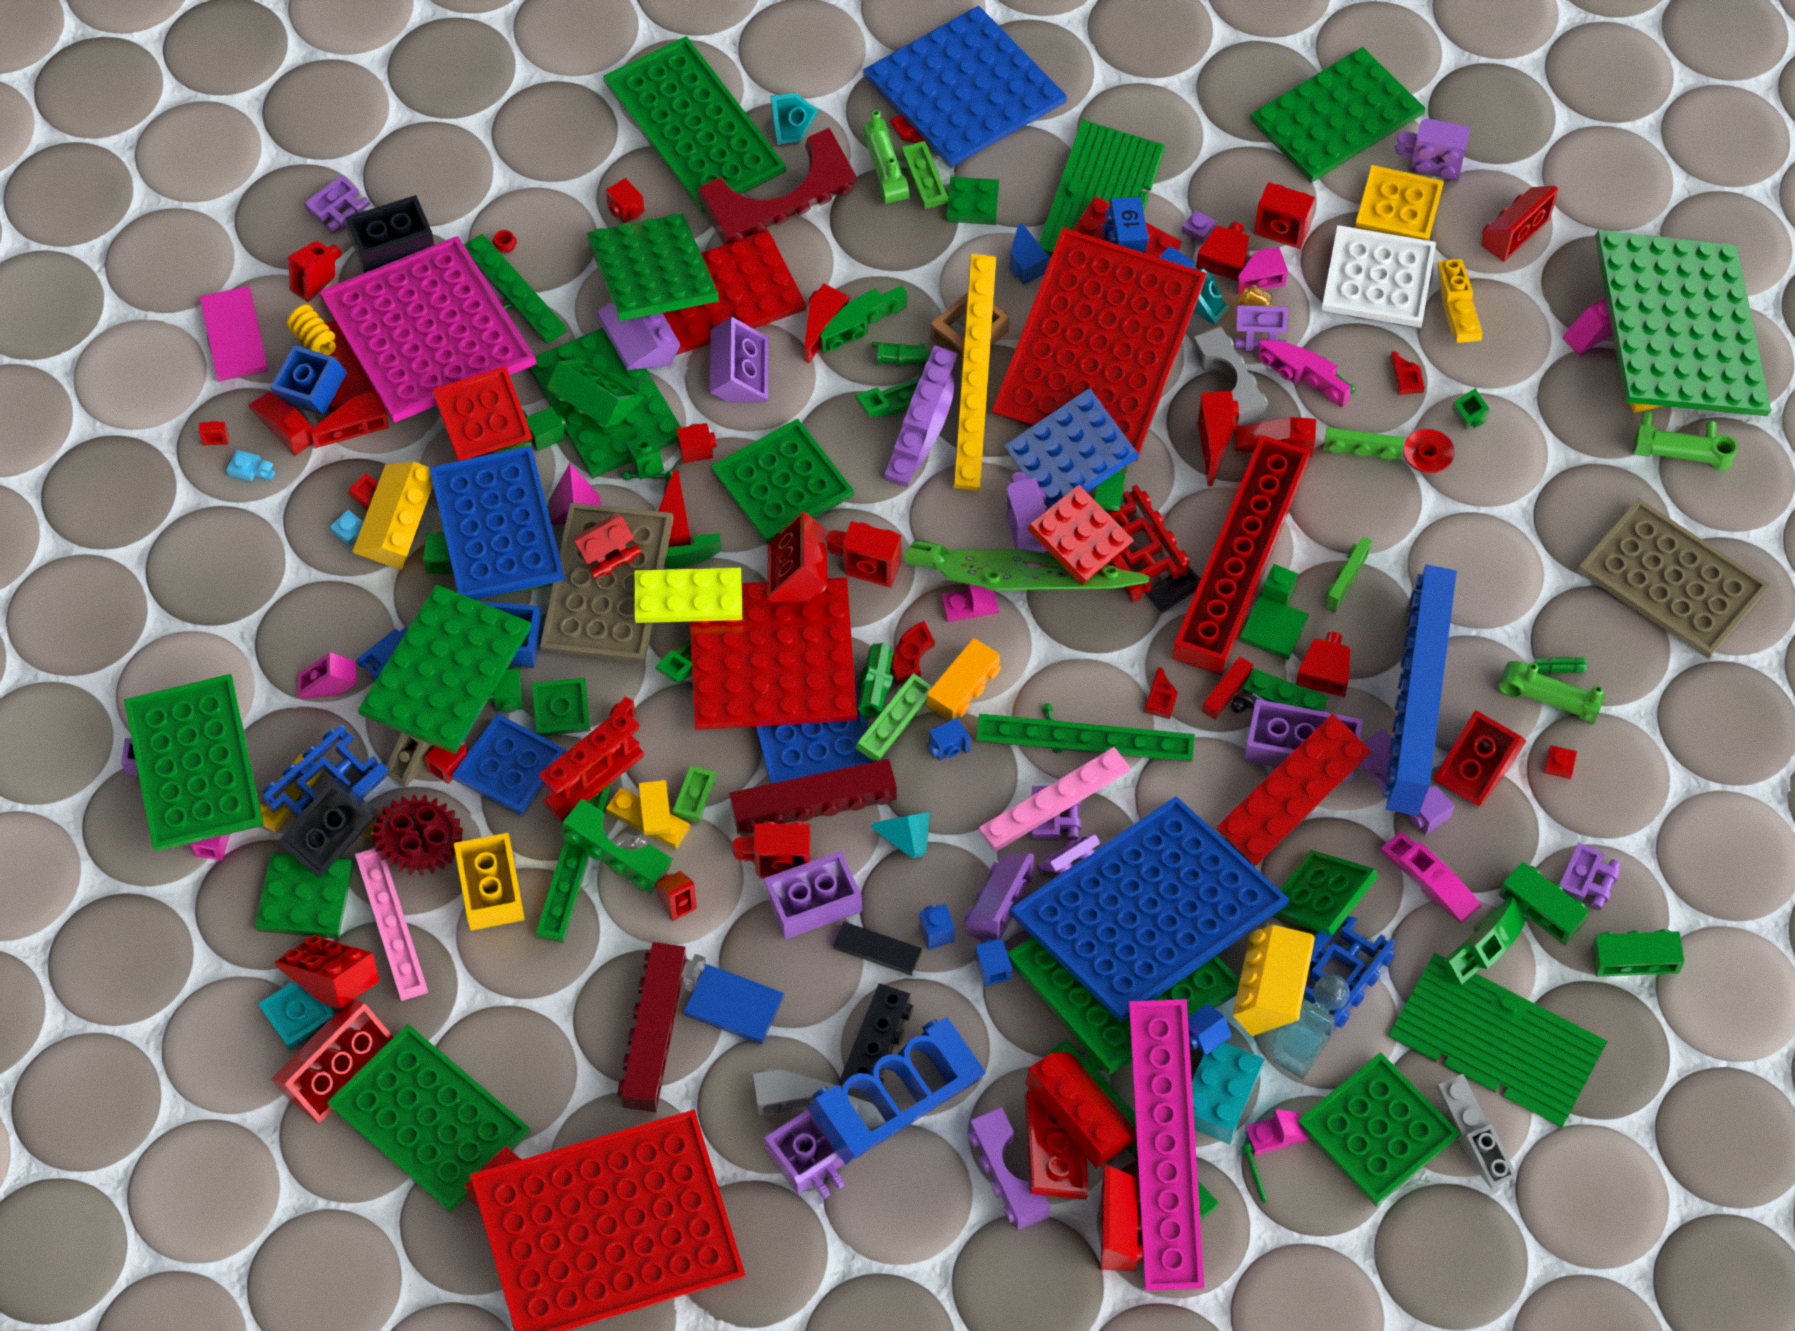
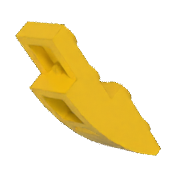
(1458, 301)

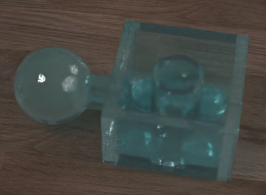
(1306, 1038)

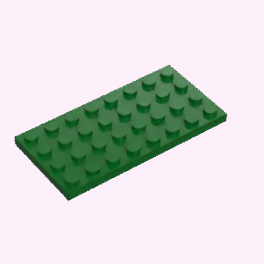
(693, 120)

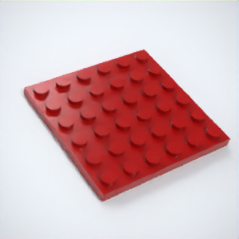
(776, 663)

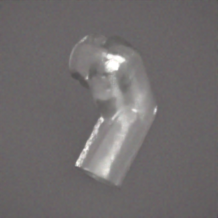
(629, 841)

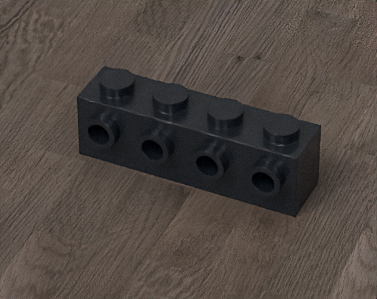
(878, 1034)

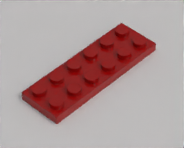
(1293, 790)

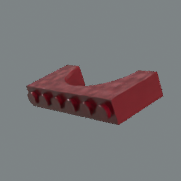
(741, 216)

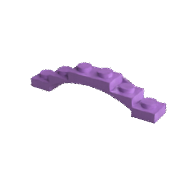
(924, 416)

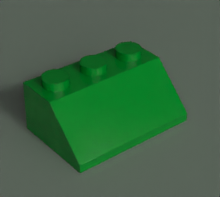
(593, 391)

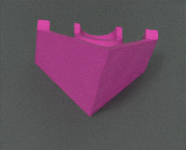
(570, 489)

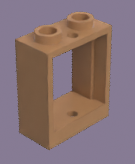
(951, 340)

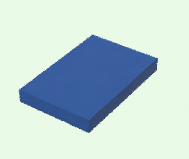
(734, 1004)

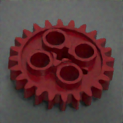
(395, 841)

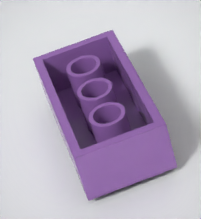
(1282, 728)

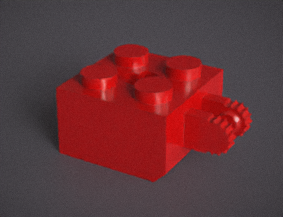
(867, 552)
(775, 847)

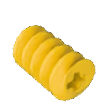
(311, 330)

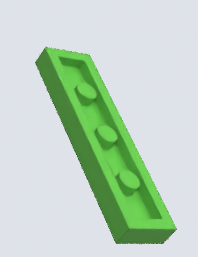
(894, 718)

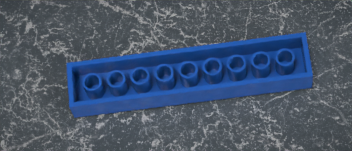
(1420, 690)

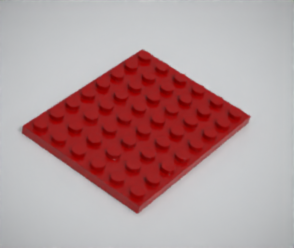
(1101, 324)
(607, 1226)

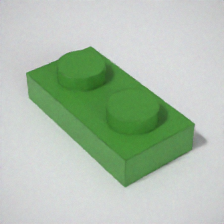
(694, 794)

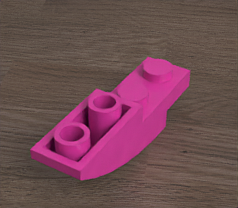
(1298, 363)
(1432, 875)

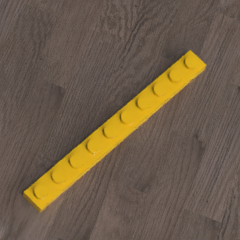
(974, 373)

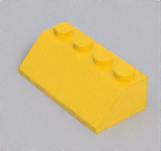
(394, 513)
(1273, 978)

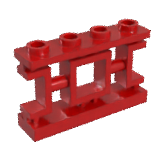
(1156, 535)
(591, 764)

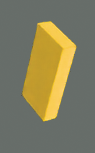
(655, 807)

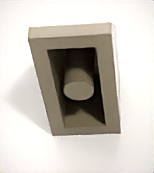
(407, 759)

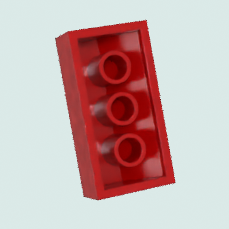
(797, 561)
(332, 1058)
(1080, 1107)

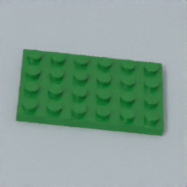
(1337, 114)
(652, 267)
(598, 446)
(445, 669)
(193, 762)
(427, 1116)

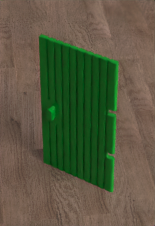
(1104, 166)
(1499, 1040)

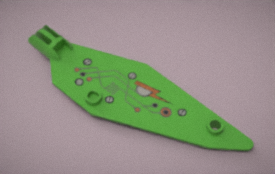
(1011, 569)

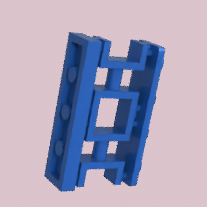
(308, 769)
(1356, 981)

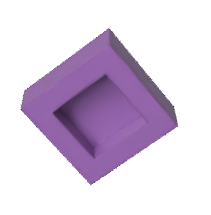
(1199, 226)

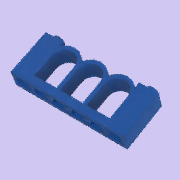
(843, 1124)

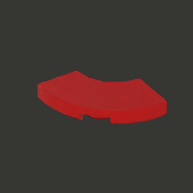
(910, 651)

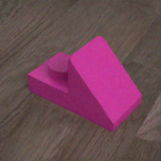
(969, 603)
(1276, 1132)

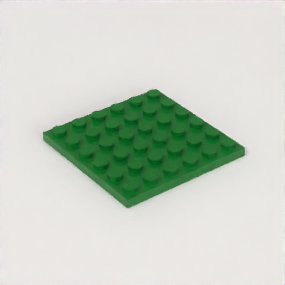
(1090, 1021)

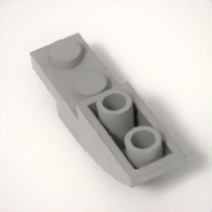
(1476, 1136)

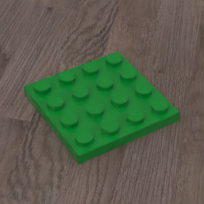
(781, 479)
(1378, 1129)

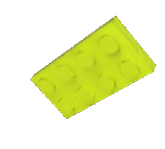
(688, 595)

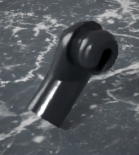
(1244, 701)

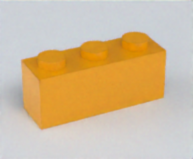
(963, 680)

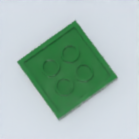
(1324, 891)
(299, 901)

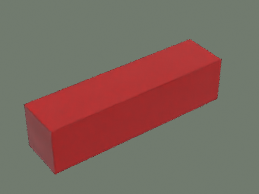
(1227, 688)

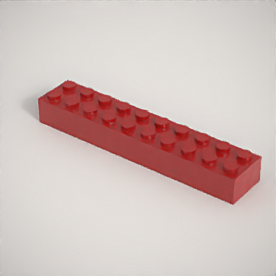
(1240, 555)

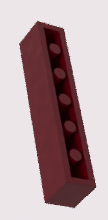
(814, 795)
(653, 1027)

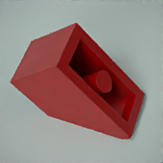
(677, 894)

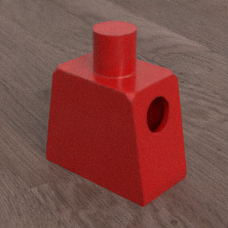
(1224, 251)
(312, 269)
(1326, 666)

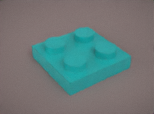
(295, 1014)

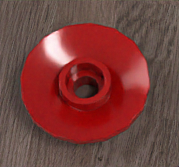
(1431, 443)

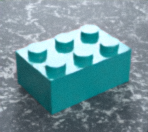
(1224, 1090)

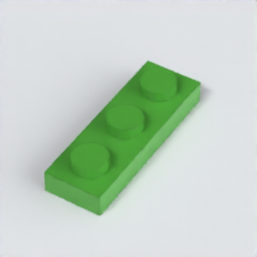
(924, 175)
(1363, 443)
(1347, 573)

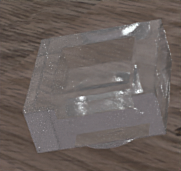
(693, 971)

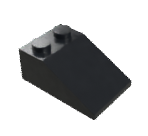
(328, 827)

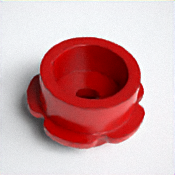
(507, 237)

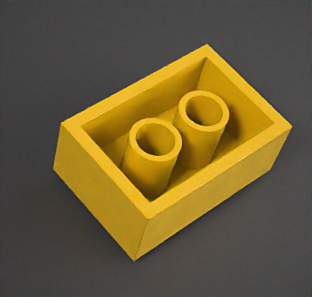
(489, 881)

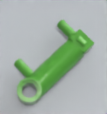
(891, 182)
(1685, 446)
(1524, 681)

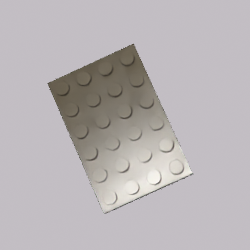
(1673, 578)
(599, 614)

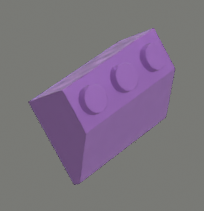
(641, 340)
(738, 362)
(1005, 889)
(813, 895)

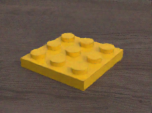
(1399, 203)

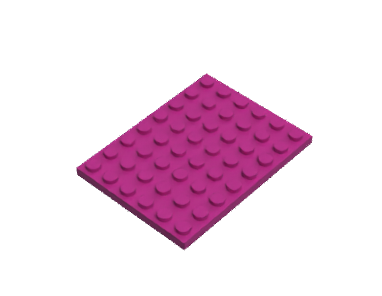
(425, 326)

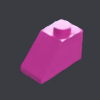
(1263, 269)
(1589, 328)
(327, 677)

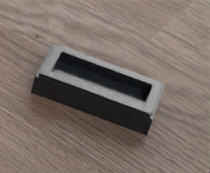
(1171, 591)

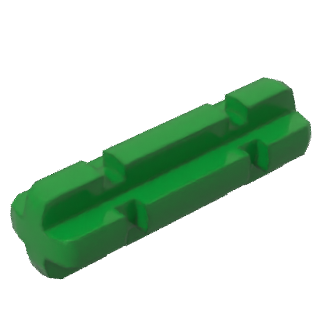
(1562, 665)

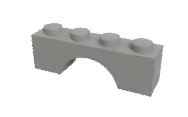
(1217, 353)

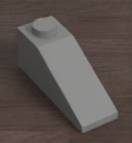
(784, 1091)

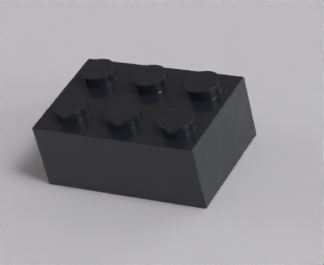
(389, 232)

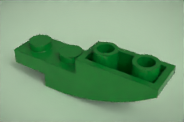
(853, 319)
(1488, 942)

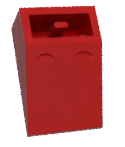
(330, 970)

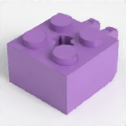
(1436, 148)
(1024, 506)
(809, 1167)

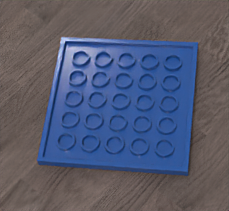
(964, 86)

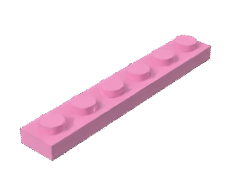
(1054, 799)
(391, 924)

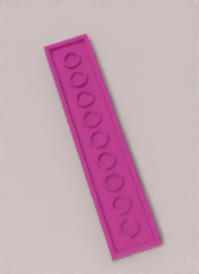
(1166, 1145)

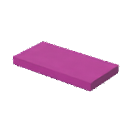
(234, 333)

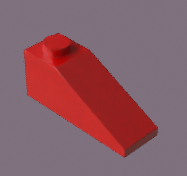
(822, 308)
(354, 418)
(283, 422)
(1291, 430)
(674, 503)

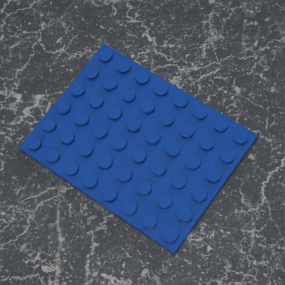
(1148, 907)

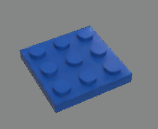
(507, 764)

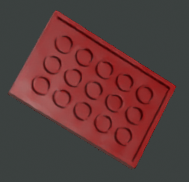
(750, 287)

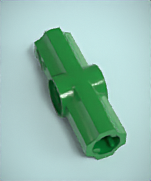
(875, 680)

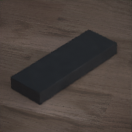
(877, 948)

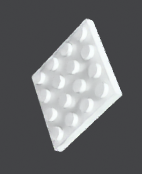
(1379, 276)

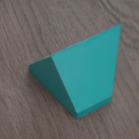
(791, 117)
(1210, 302)
(906, 833)

